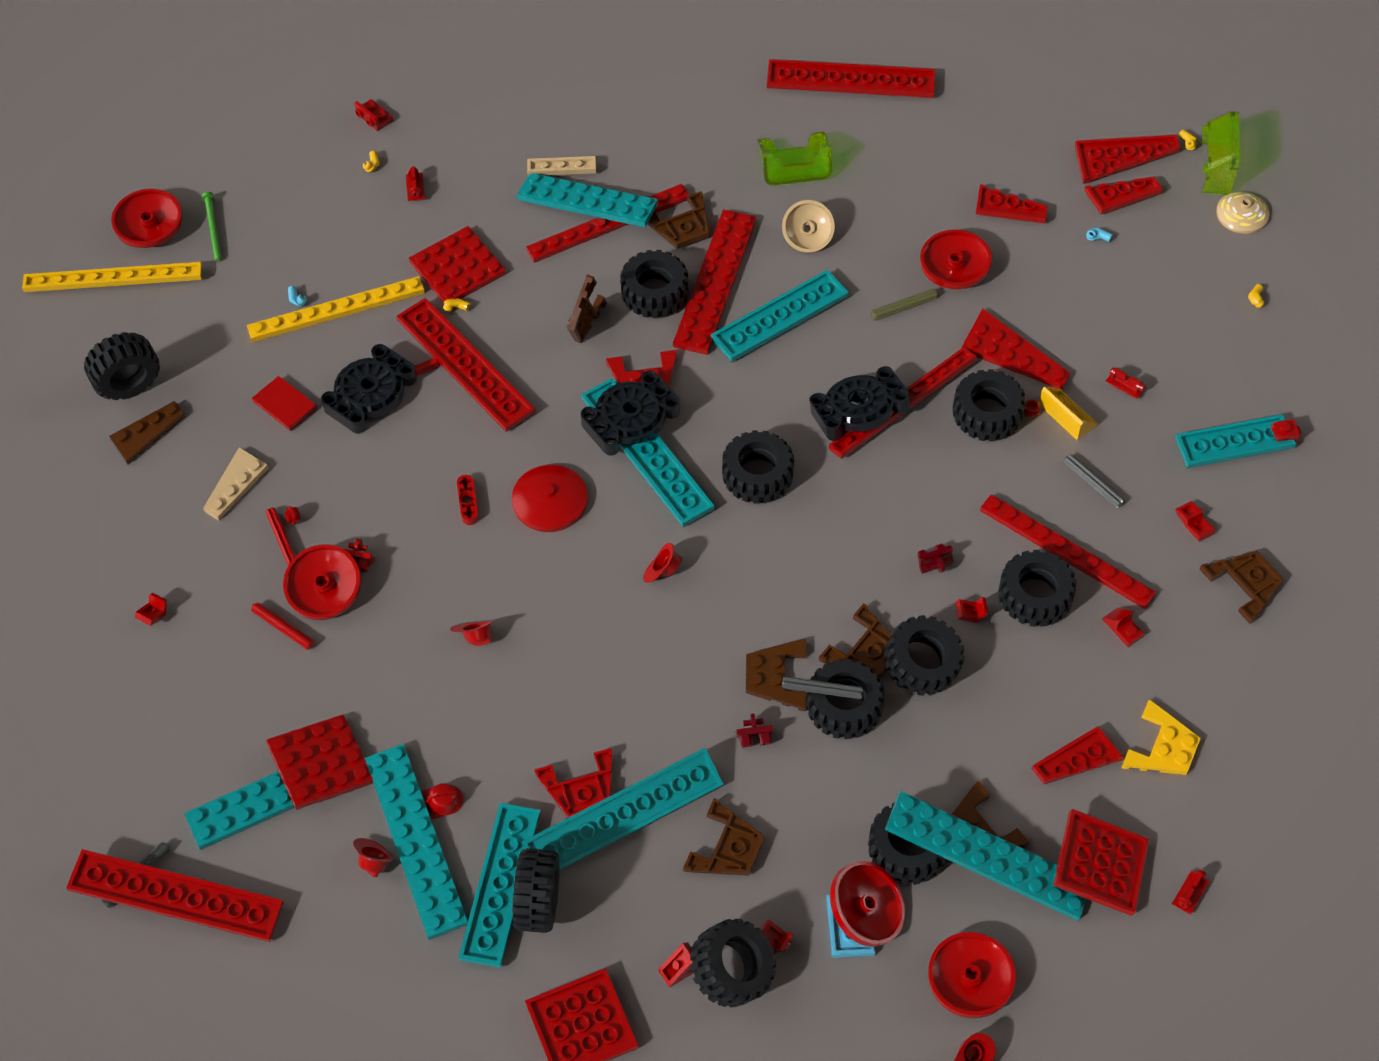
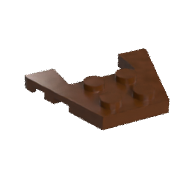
(685, 227)
(584, 312)
(1253, 575)
(868, 649)
(766, 671)
(967, 812)
(735, 849)

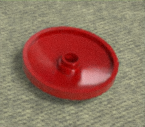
(146, 218)
(955, 259)
(549, 498)
(322, 582)
(867, 903)
(971, 975)

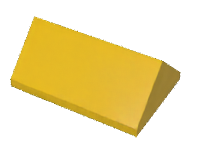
(1066, 412)

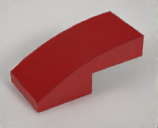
(1193, 520)

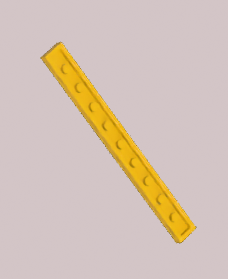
(112, 276)
(335, 309)

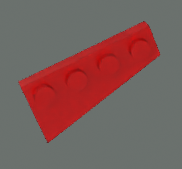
(1114, 196)
(1000, 205)
(1081, 755)

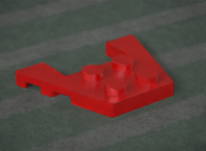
(665, 372)
(582, 791)

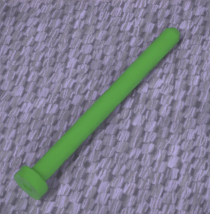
(208, 197)

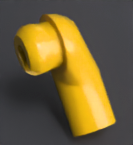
(1190, 140)
(373, 164)
(1255, 297)
(449, 303)

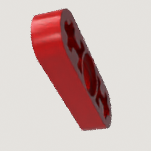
(467, 493)

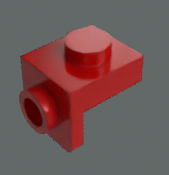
(1286, 430)
(153, 610)
(971, 610)
(779, 939)

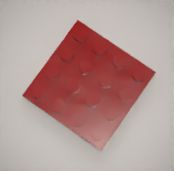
(457, 265)
(319, 761)
(1101, 862)
(582, 1021)

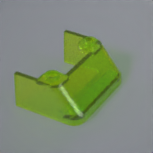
(1223, 147)

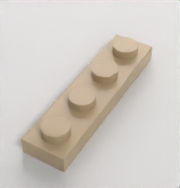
(562, 165)

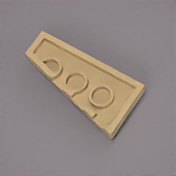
(237, 479)

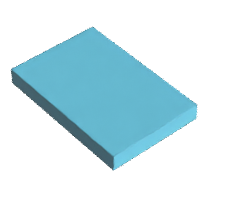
(842, 944)

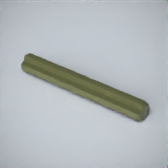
(904, 304)

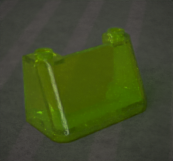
(798, 163)

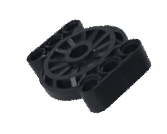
(382, 372)
(859, 403)
(613, 425)

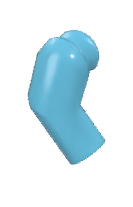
(1097, 233)
(294, 298)

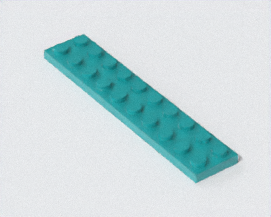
(661, 471)
(628, 809)
(416, 842)
(981, 853)

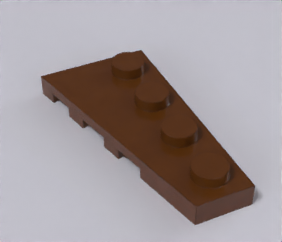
(141, 433)

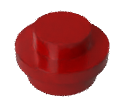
(1032, 408)
(292, 515)

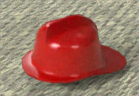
(663, 565)
(475, 632)
(442, 800)
(372, 856)
(976, 1048)

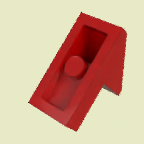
(1122, 625)
(677, 965)

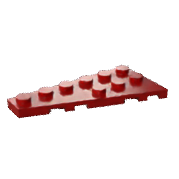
(1108, 156)
(1003, 347)

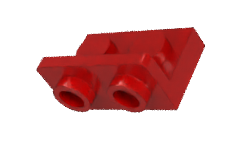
(373, 114)

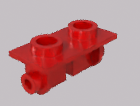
(415, 185)
(1125, 383)
(1191, 891)

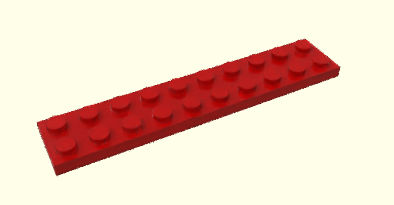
(851, 78)
(714, 282)
(466, 364)
(175, 895)

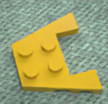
(1172, 748)

